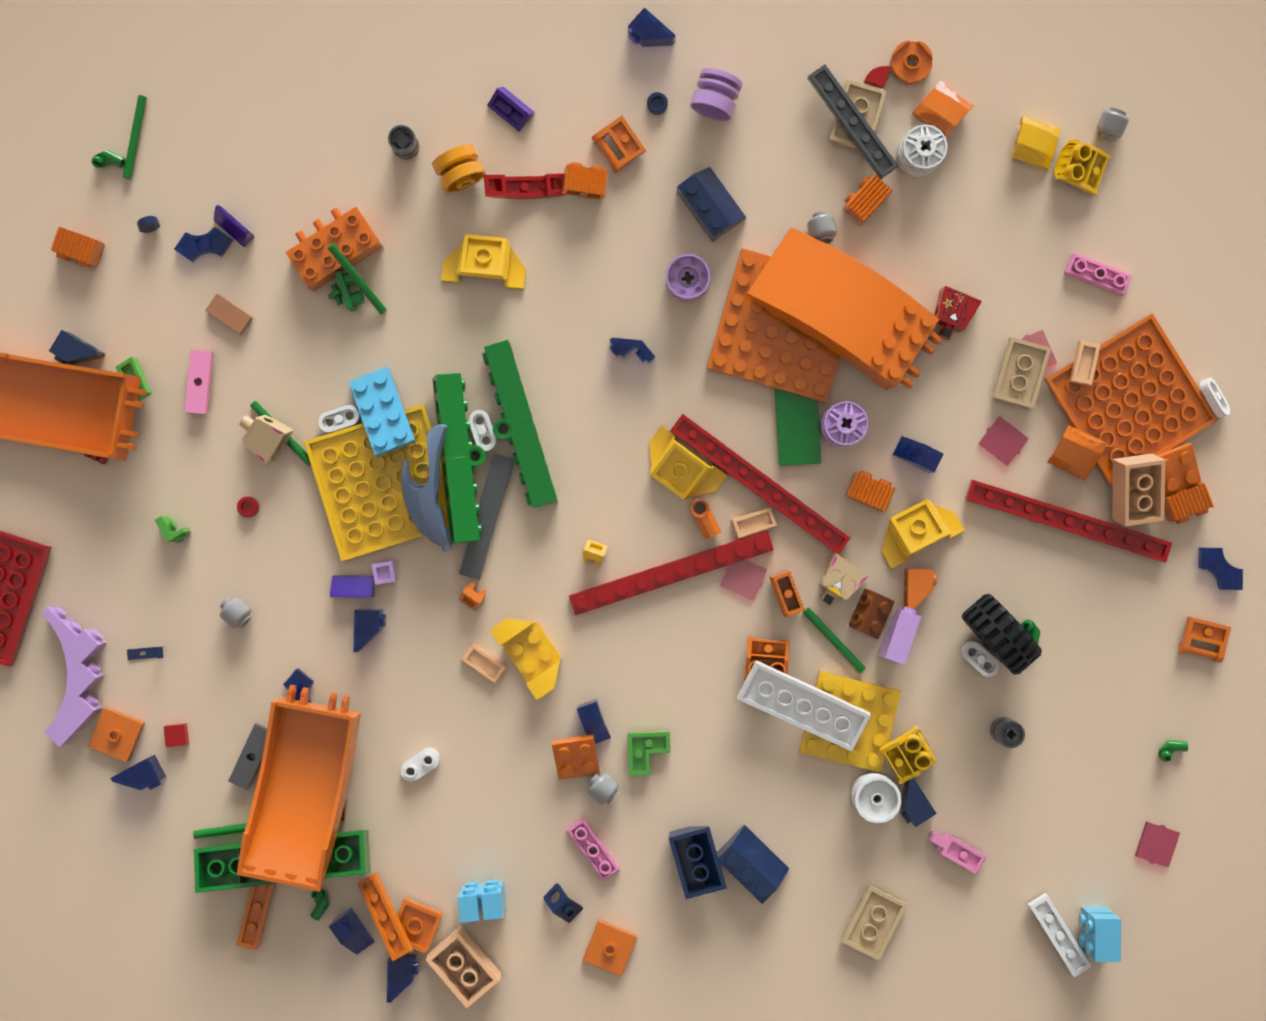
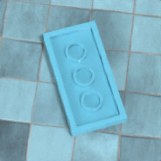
(382, 412)

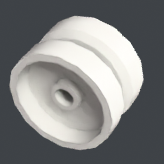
(882, 808)

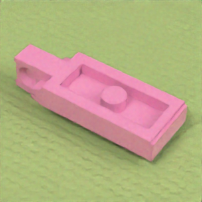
(958, 851)

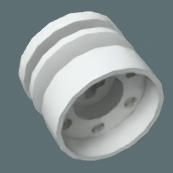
(918, 162)

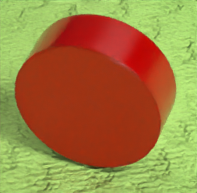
(248, 506)

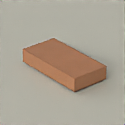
(229, 314)

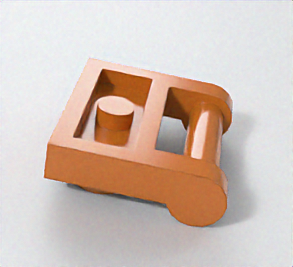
(624, 140)
(1205, 632)

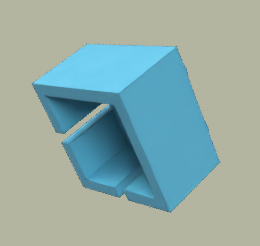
(485, 897)
(1100, 934)

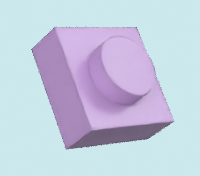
(384, 572)

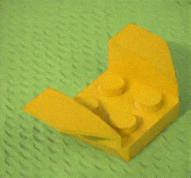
(484, 259)
(680, 468)
(916, 530)
(530, 652)

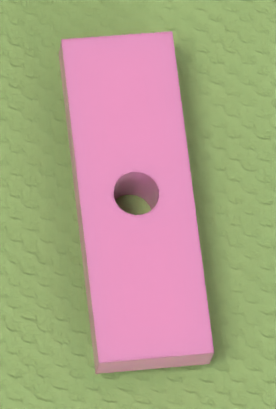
(1086, 270)
(199, 368)
(585, 839)

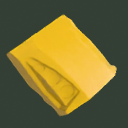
(1035, 143)
(1081, 165)
(908, 755)

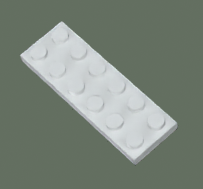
(803, 706)

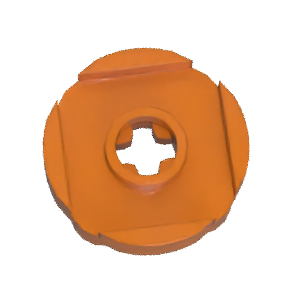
(911, 50)

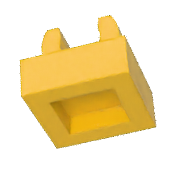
(594, 551)

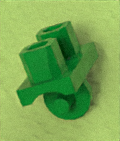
(351, 299)

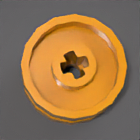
(458, 168)

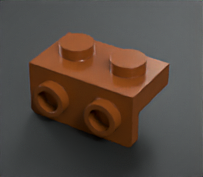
(871, 613)

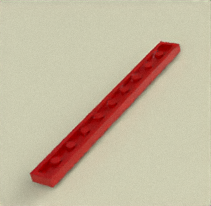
(760, 484)
(1068, 521)
(671, 572)

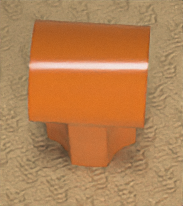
(705, 520)

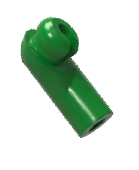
(107, 157)
(1032, 629)
(1170, 747)
(321, 904)

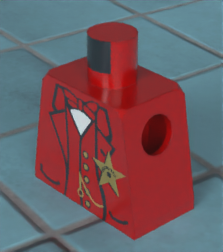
(954, 311)

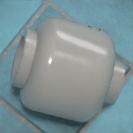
(1112, 124)
(822, 227)
(235, 612)
(603, 788)

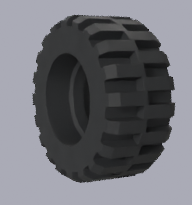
(1002, 634)

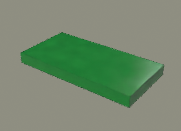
(797, 429)

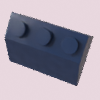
(710, 203)
(696, 861)
(752, 864)

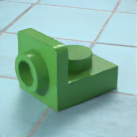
(168, 529)

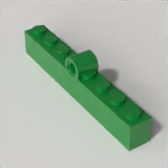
(520, 422)
(456, 459)

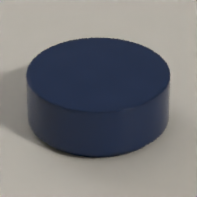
(657, 103)
(148, 224)

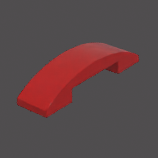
(523, 186)

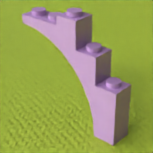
(82, 676)

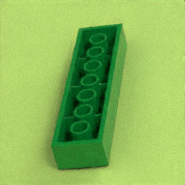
(217, 866)

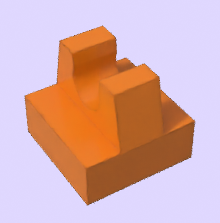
(471, 598)

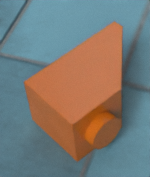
(917, 585)

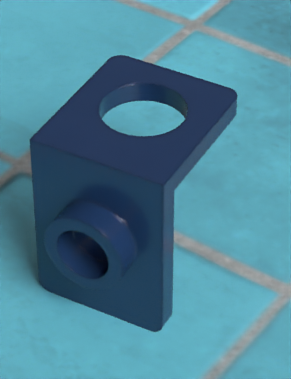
(564, 906)

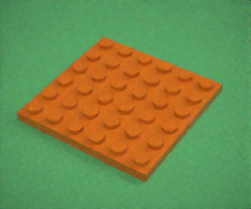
(765, 348)
(1138, 396)

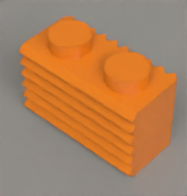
(584, 181)
(867, 199)
(77, 247)
(869, 491)
(1187, 503)
(786, 593)

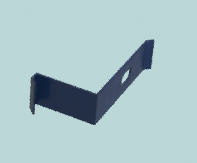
(151, 652)

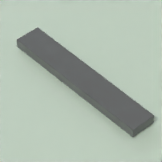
(852, 121)
(489, 510)

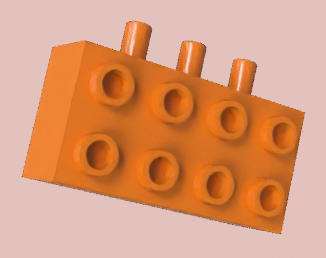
(350, 235)

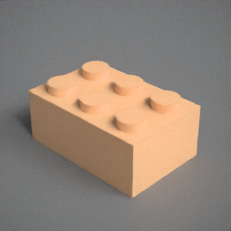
(1138, 489)
(463, 966)

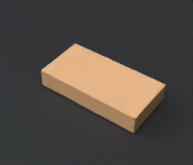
(1084, 363)
(754, 522)
(484, 663)

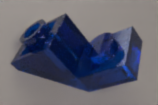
(625, 346)

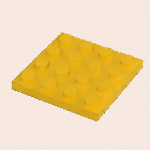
(877, 700)

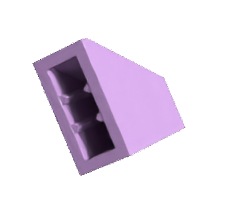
(900, 635)

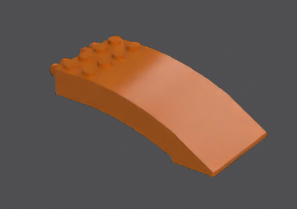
(846, 308)
(68, 406)
(299, 791)

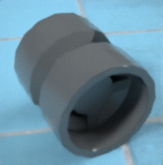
(403, 142)
(1007, 732)

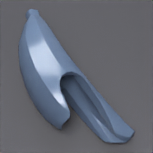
(422, 500)

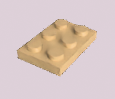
(869, 103)
(1021, 372)
(873, 922)

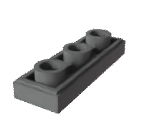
(246, 766)

